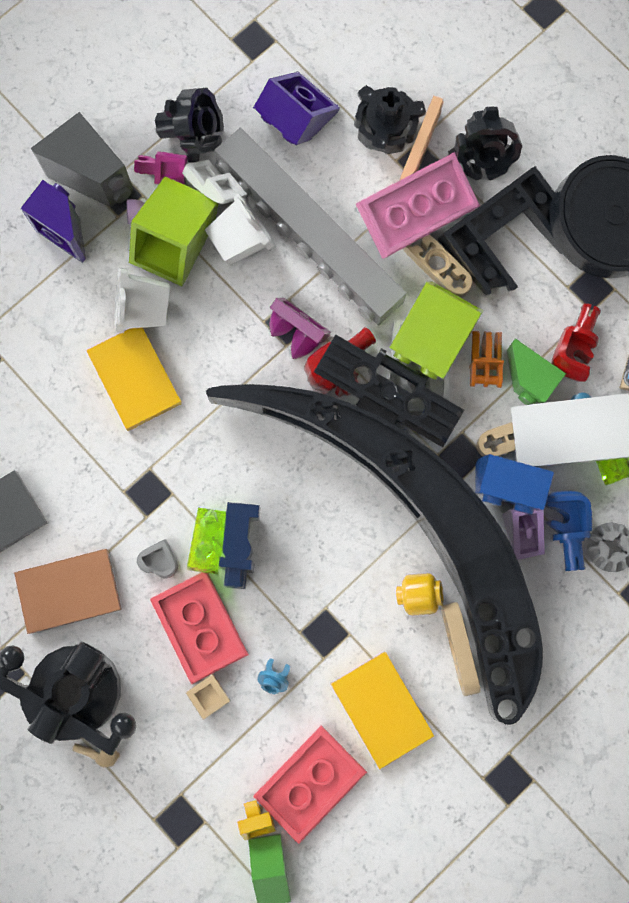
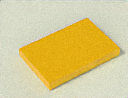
(134, 377)
(382, 710)

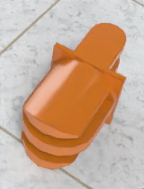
(486, 361)

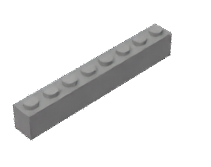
(309, 227)

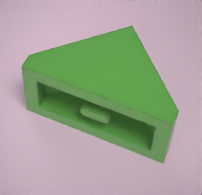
(269, 869)

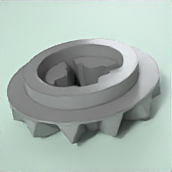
(599, 551)

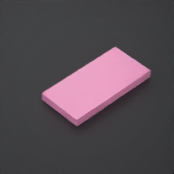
(417, 205)

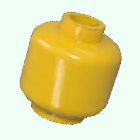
(420, 594)

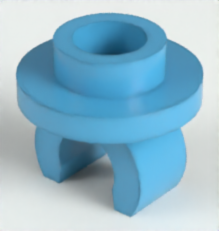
(271, 681)

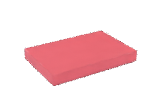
(199, 627)
(309, 784)

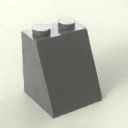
(83, 162)

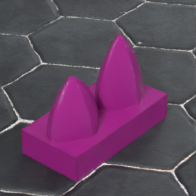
(308, 331)

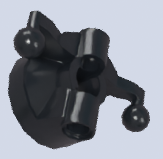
(94, 708)

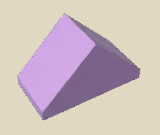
(525, 532)

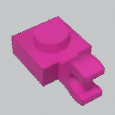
(163, 165)

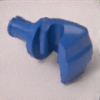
(575, 525)

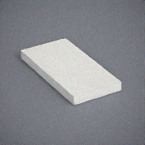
(572, 430)

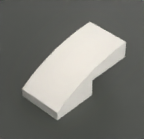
(212, 184)

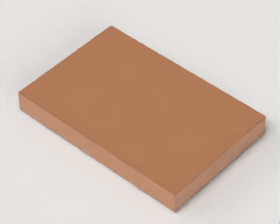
(67, 591)

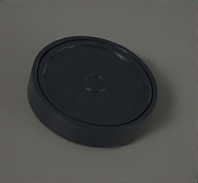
(593, 216)

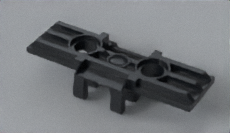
(384, 396)

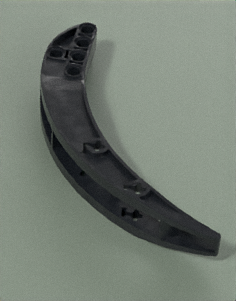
(448, 513)

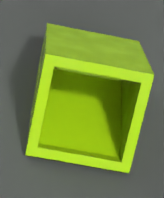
(171, 230)
(435, 330)

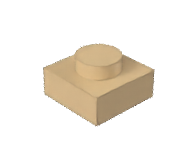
(208, 696)

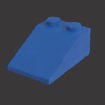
(512, 482)

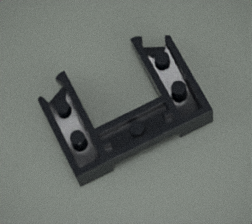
(467, 238)

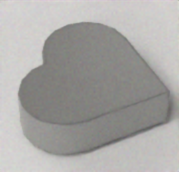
(158, 559)

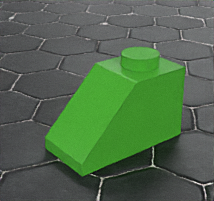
(531, 374)

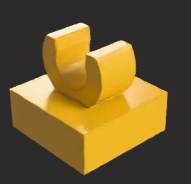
(256, 823)

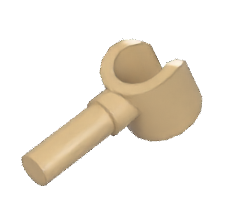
(101, 758)

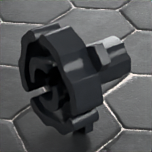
(387, 116)
(190, 118)
(485, 141)

